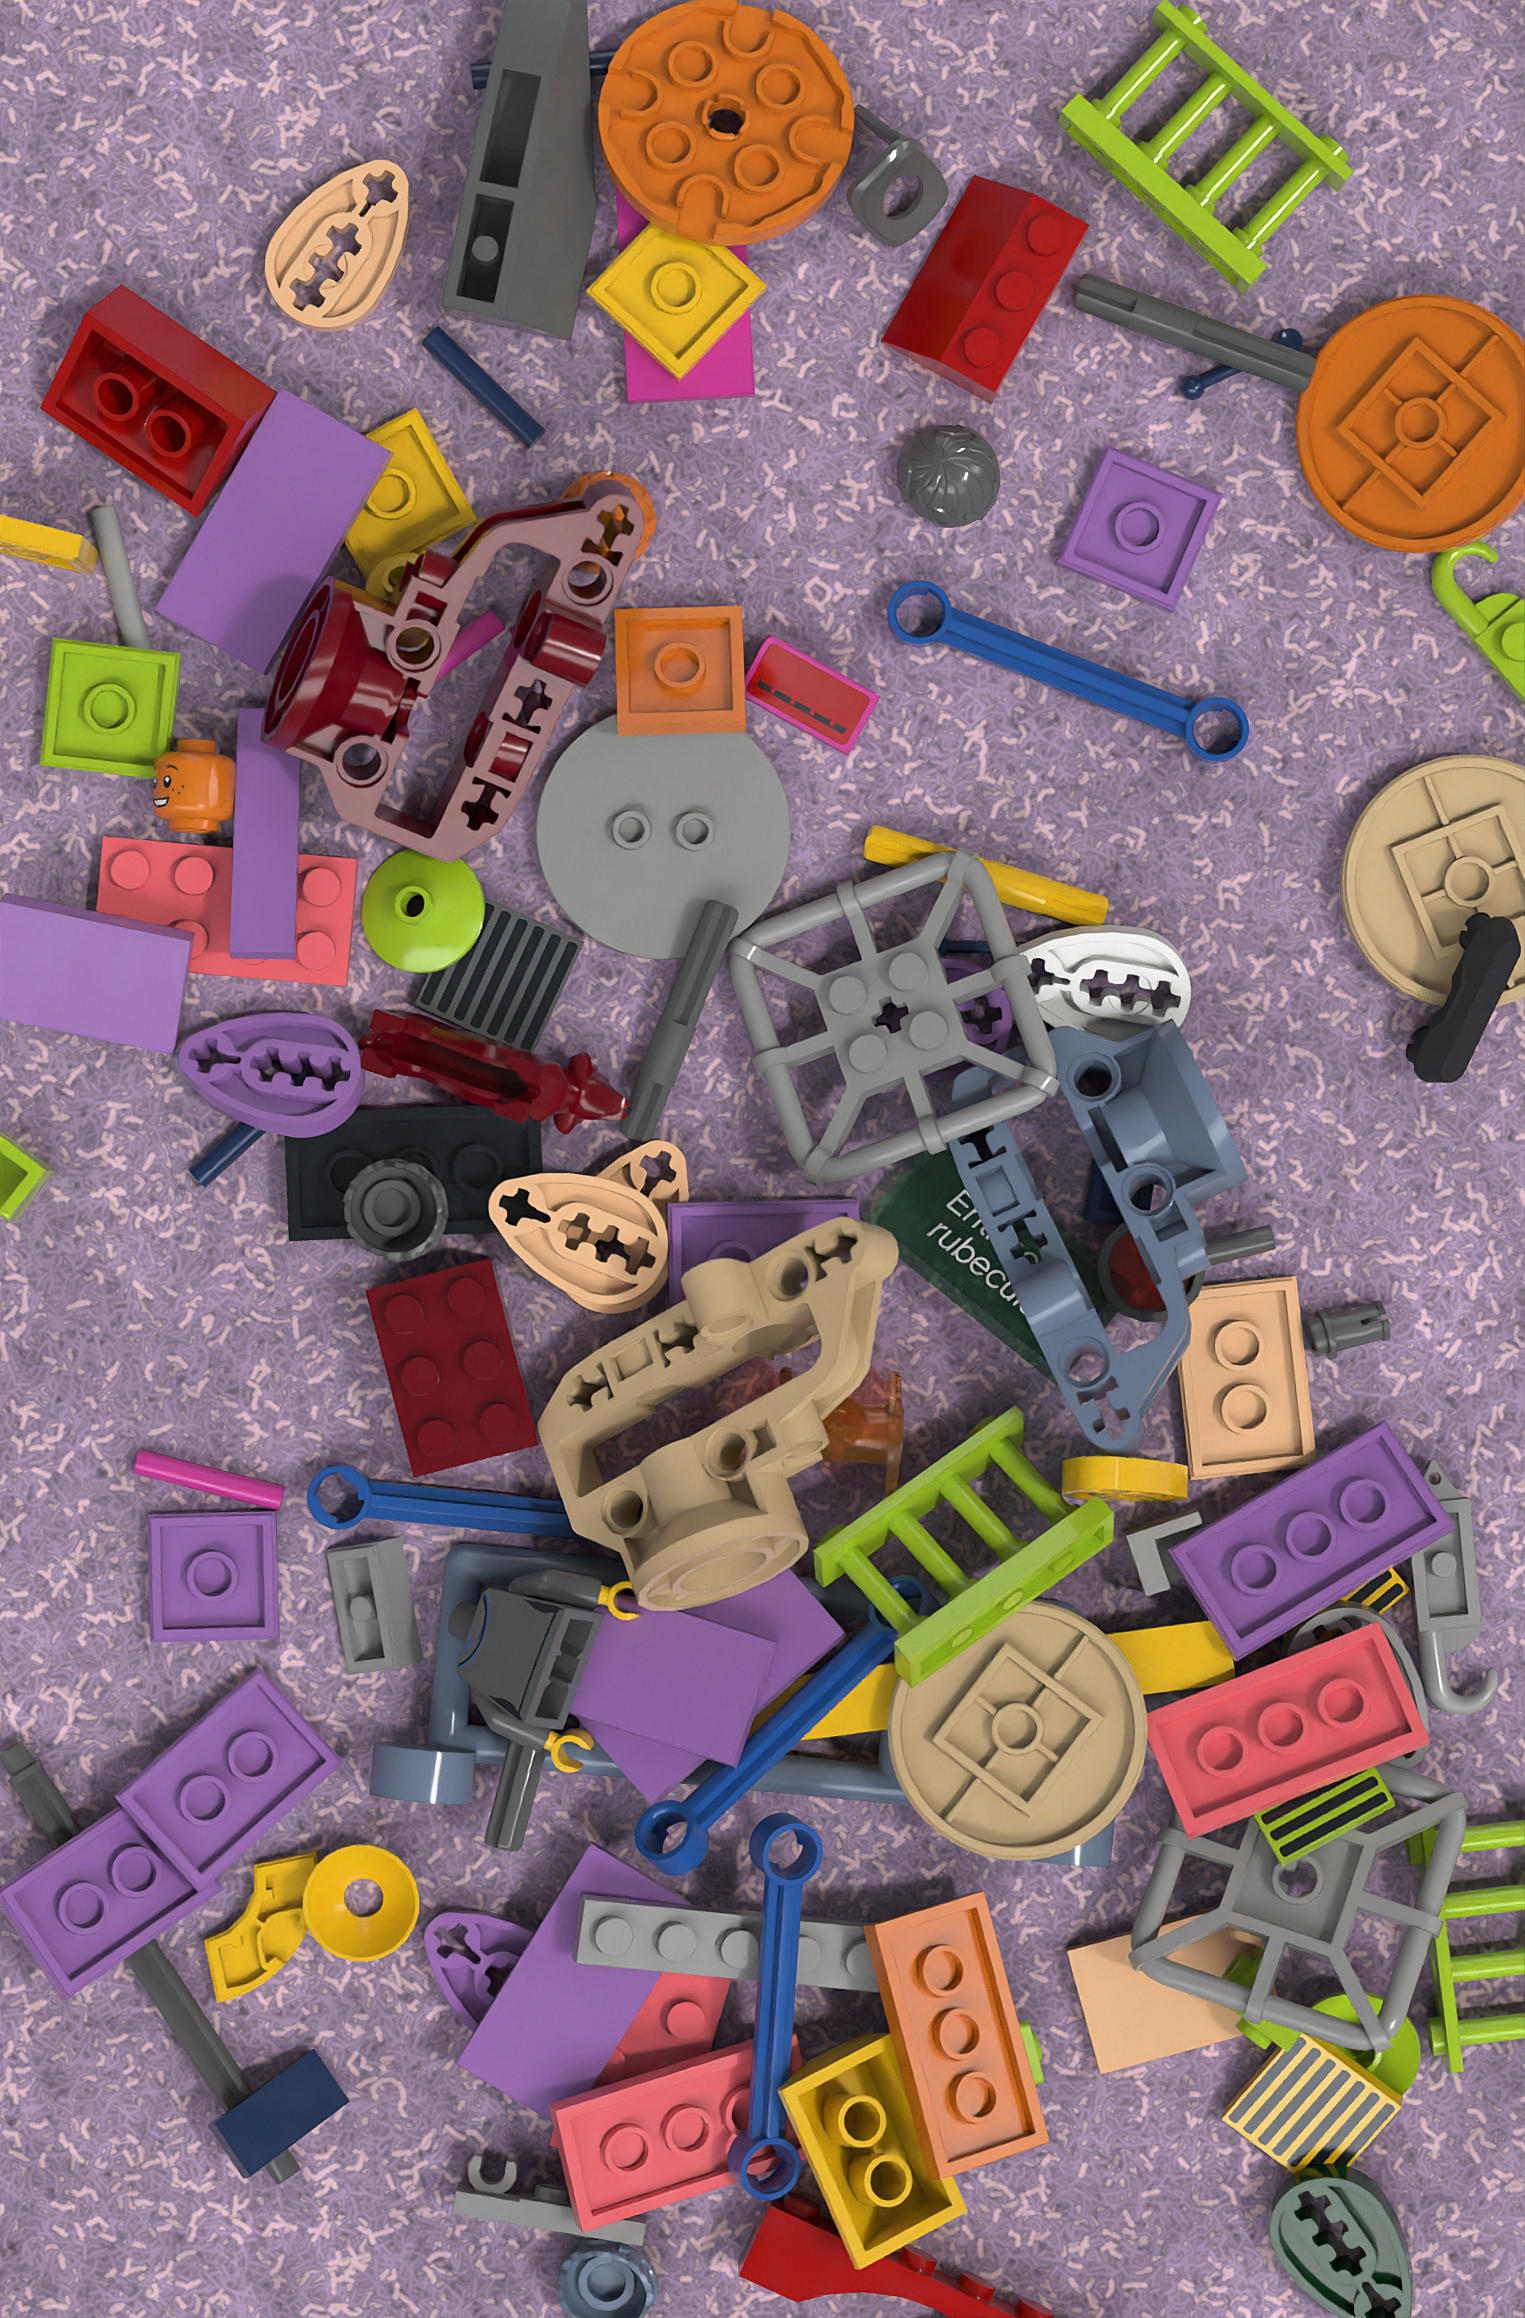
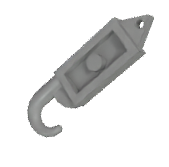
(1448, 1601)

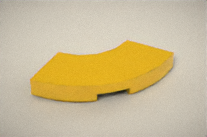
(266, 1932)

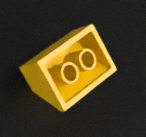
(865, 2148)

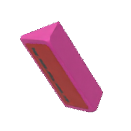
(809, 694)

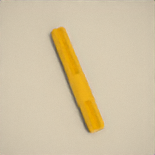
(1013, 885)

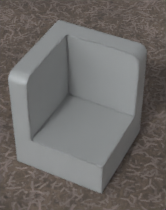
(1149, 1546)

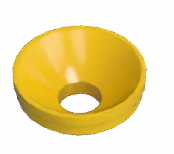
(354, 1935)

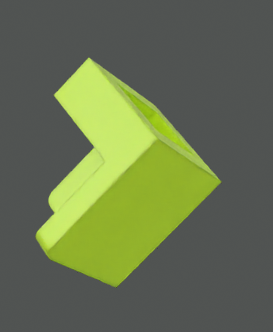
(20, 1177)

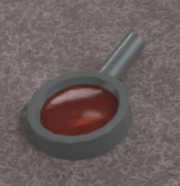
(1129, 1285)

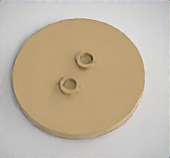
(1429, 859)
(1022, 1737)

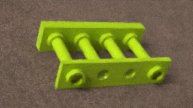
(1145, 166)
(973, 1603)
(1445, 2031)

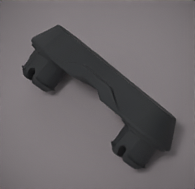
(1449, 1041)

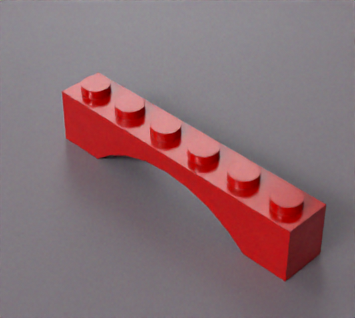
(806, 2258)

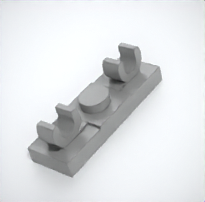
(545, 2209)

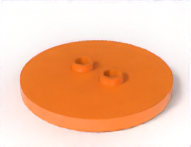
(1417, 424)

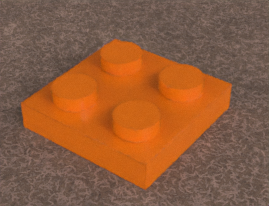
(680, 670)

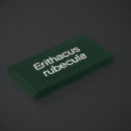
(950, 1248)

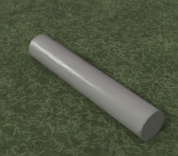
(119, 577)

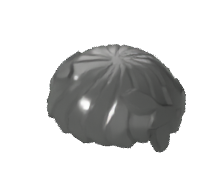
(949, 475)
(395, 1209)

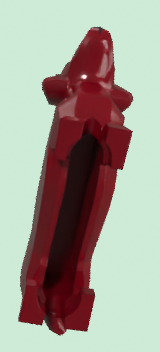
(490, 1071)

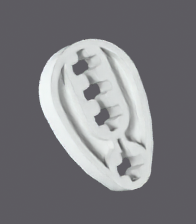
(1119, 951)

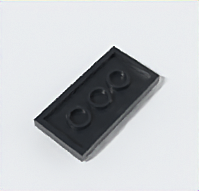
(459, 1145)

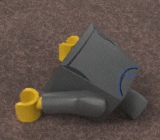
(530, 1652)

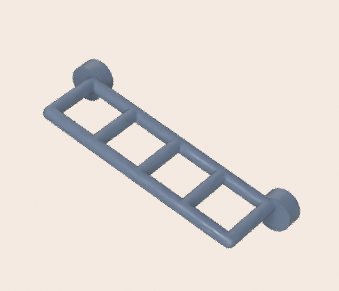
(446, 1765)

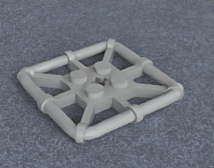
(930, 1035)
(1311, 1923)

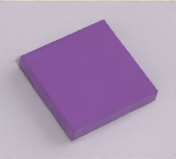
(1139, 528)
(213, 1576)

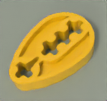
(1124, 1479)

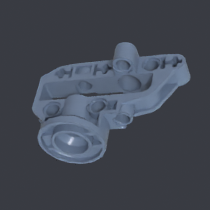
(1145, 1130)

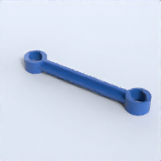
(1067, 672)
(444, 1507)
(772, 1740)
(774, 2005)

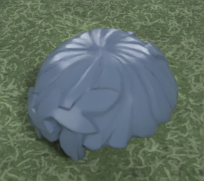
(606, 2281)

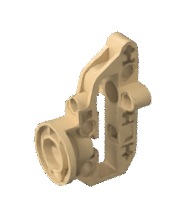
(705, 1517)

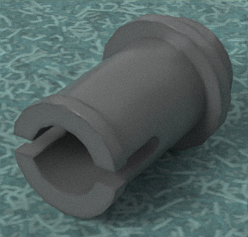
(1345, 1329)

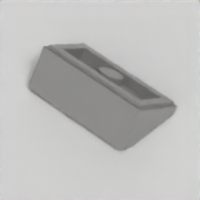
(374, 1606)

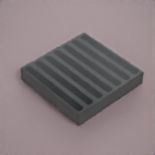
(506, 979)

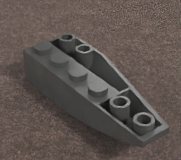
(529, 177)

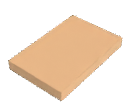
(1246, 1381)
(1138, 2018)

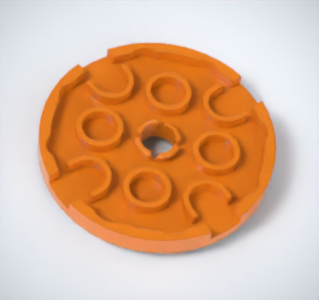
(712, 182)

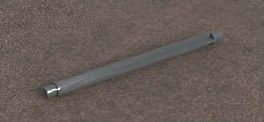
(148, 1962)

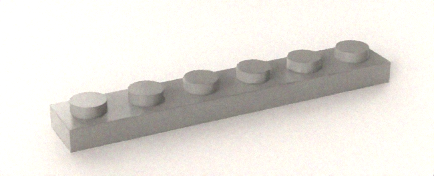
(714, 1942)

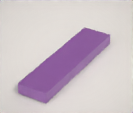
(264, 846)

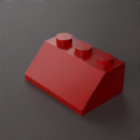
(985, 285)
(157, 399)

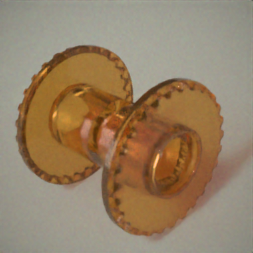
(866, 1431)

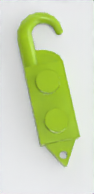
(1493, 624)

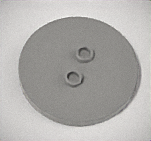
(657, 827)

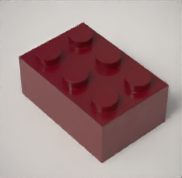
(453, 1367)

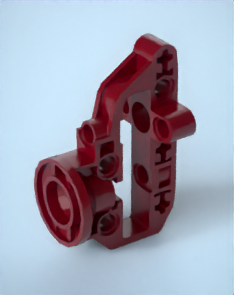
(354, 686)

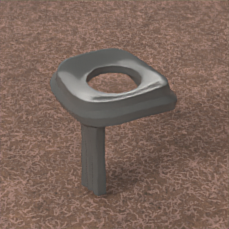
(900, 158)

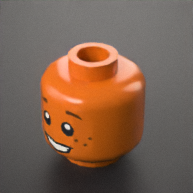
(194, 787)

